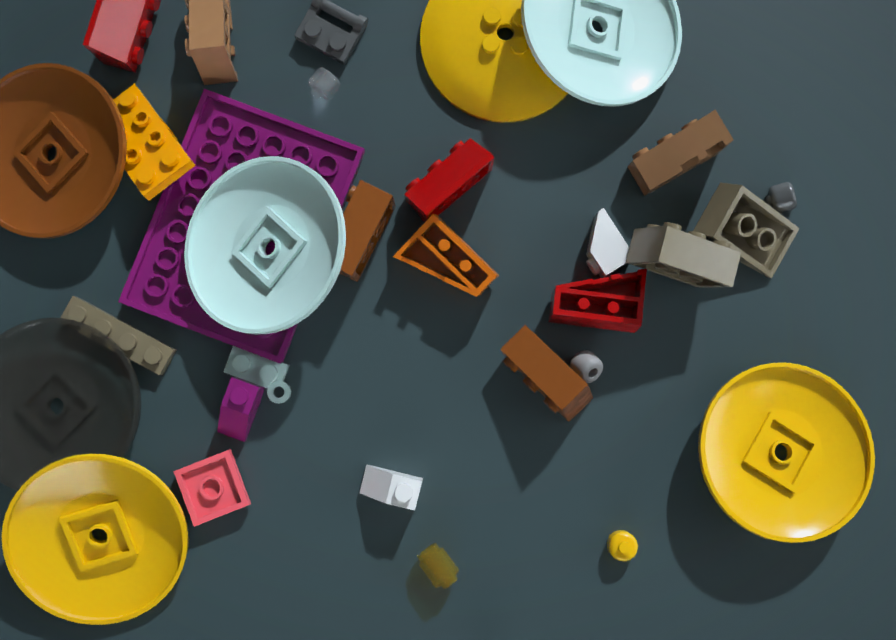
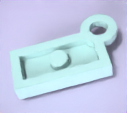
(259, 371)

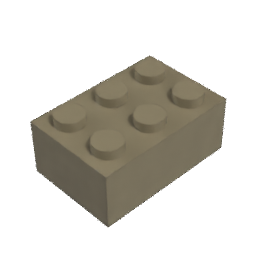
(683, 255)

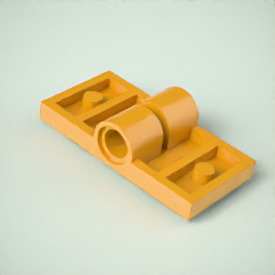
(153, 151)

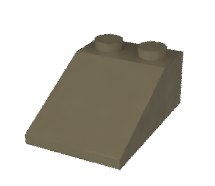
(749, 226)

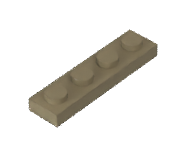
(135, 343)

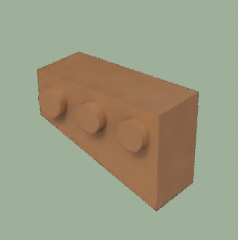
(209, 40)
(679, 152)

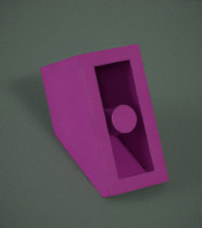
(239, 408)

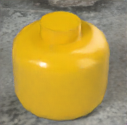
(622, 545)

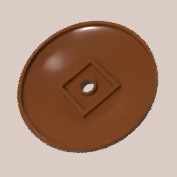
(67, 110)

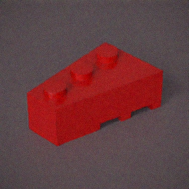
(601, 303)

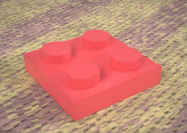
(212, 487)

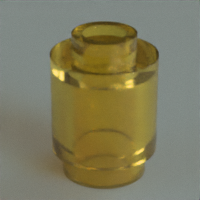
(438, 566)

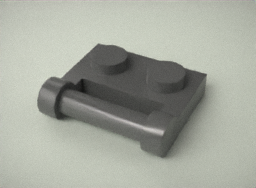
(327, 37)

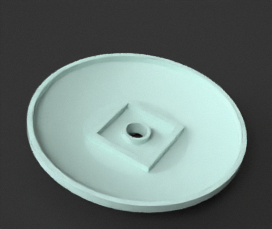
(610, 67)
(229, 239)

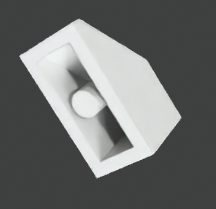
(606, 246)
(391, 487)

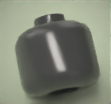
(782, 197)

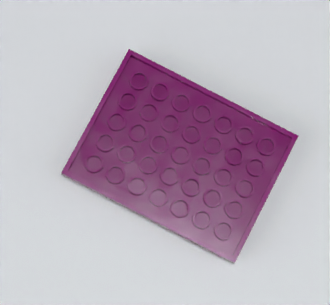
(218, 139)

